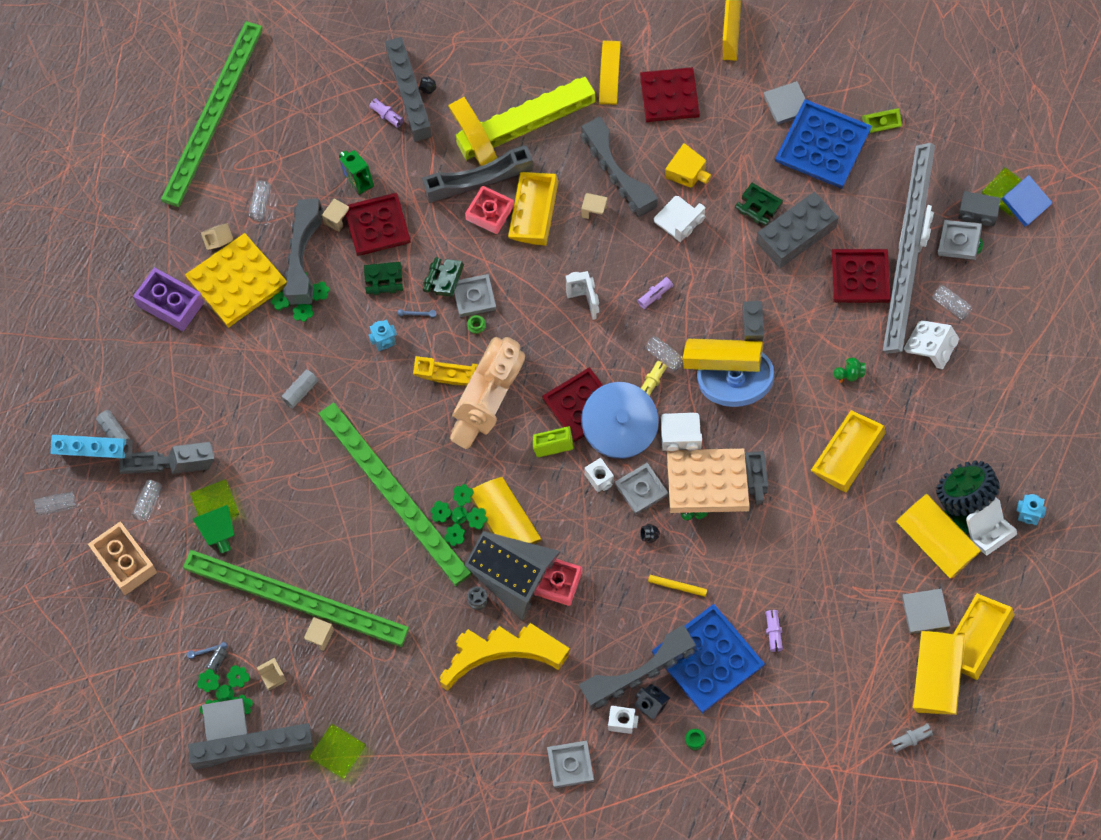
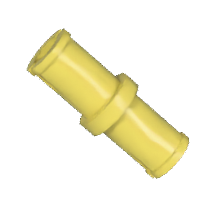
(653, 377)

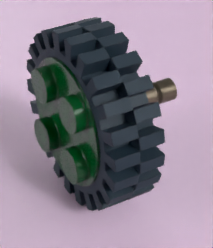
(968, 488)

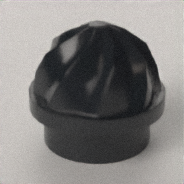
(427, 85)
(649, 533)

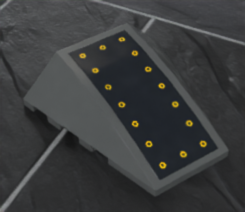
(510, 568)

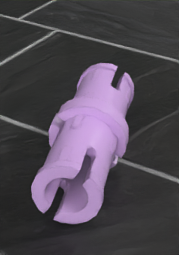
(386, 113)
(645, 300)
(774, 630)

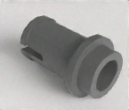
(217, 659)

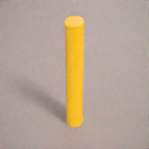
(677, 585)

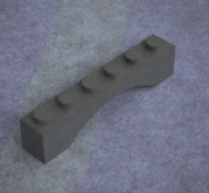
(408, 89)
(444, 185)
(638, 195)
(307, 219)
(602, 688)
(221, 750)

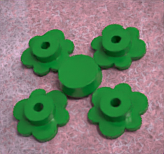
(302, 311)
(459, 515)
(225, 692)

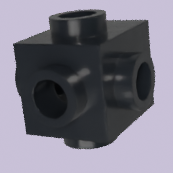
(651, 701)

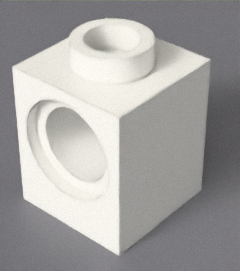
(596, 468)
(616, 713)

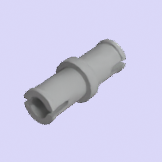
(911, 738)

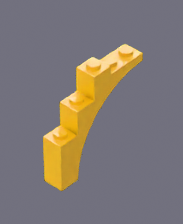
(501, 644)

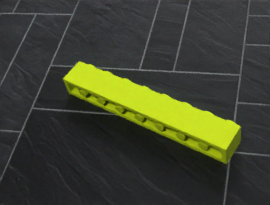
(532, 114)

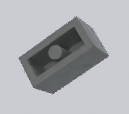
(979, 208)
(752, 321)
(191, 457)

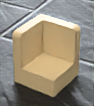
(593, 204)
(334, 213)
(217, 236)
(319, 633)
(271, 674)

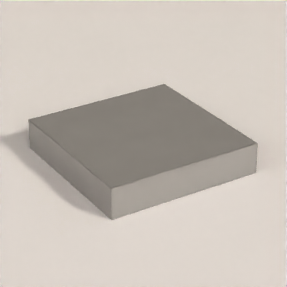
(784, 102)
(960, 239)
(474, 296)
(641, 488)
(925, 611)
(224, 719)
(570, 764)

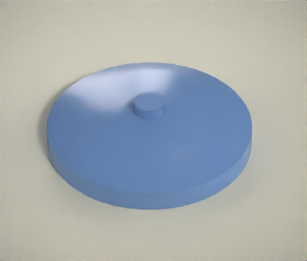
(736, 387)
(619, 420)

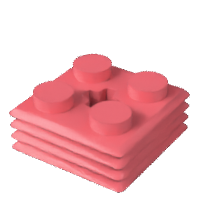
(486, 200)
(564, 590)

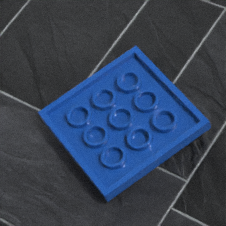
(823, 143)
(719, 663)

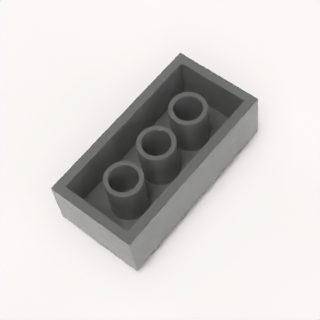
(797, 229)

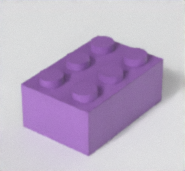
(168, 299)

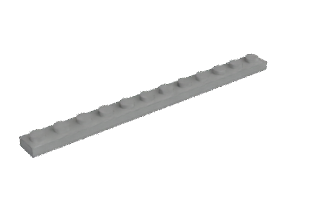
(909, 248)

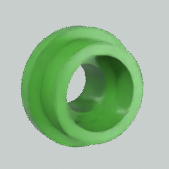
(476, 320)

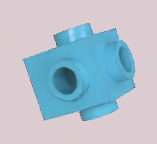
(382, 335)
(1031, 509)

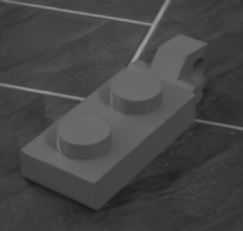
(144, 463)
(756, 475)

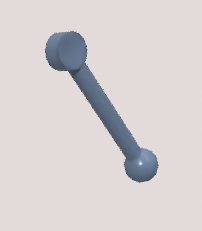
(432, 314)
(191, 654)

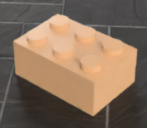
(122, 558)

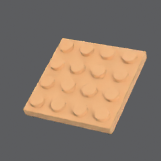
(707, 480)

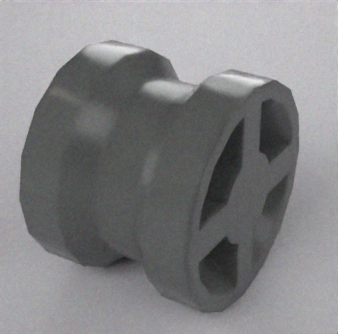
(477, 593)

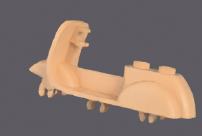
(486, 390)

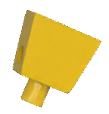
(687, 167)

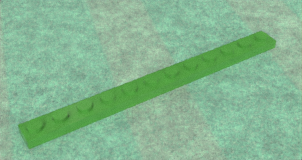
(211, 114)
(395, 494)
(296, 598)

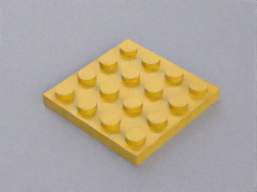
(236, 280)

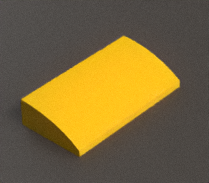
(731, 29)
(533, 208)
(722, 355)
(848, 451)
(504, 511)
(938, 536)
(982, 629)
(938, 673)

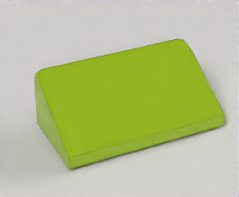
(883, 120)
(552, 442)

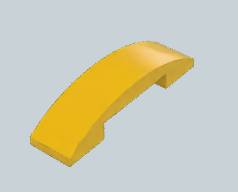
(609, 72)
(473, 131)
(443, 372)

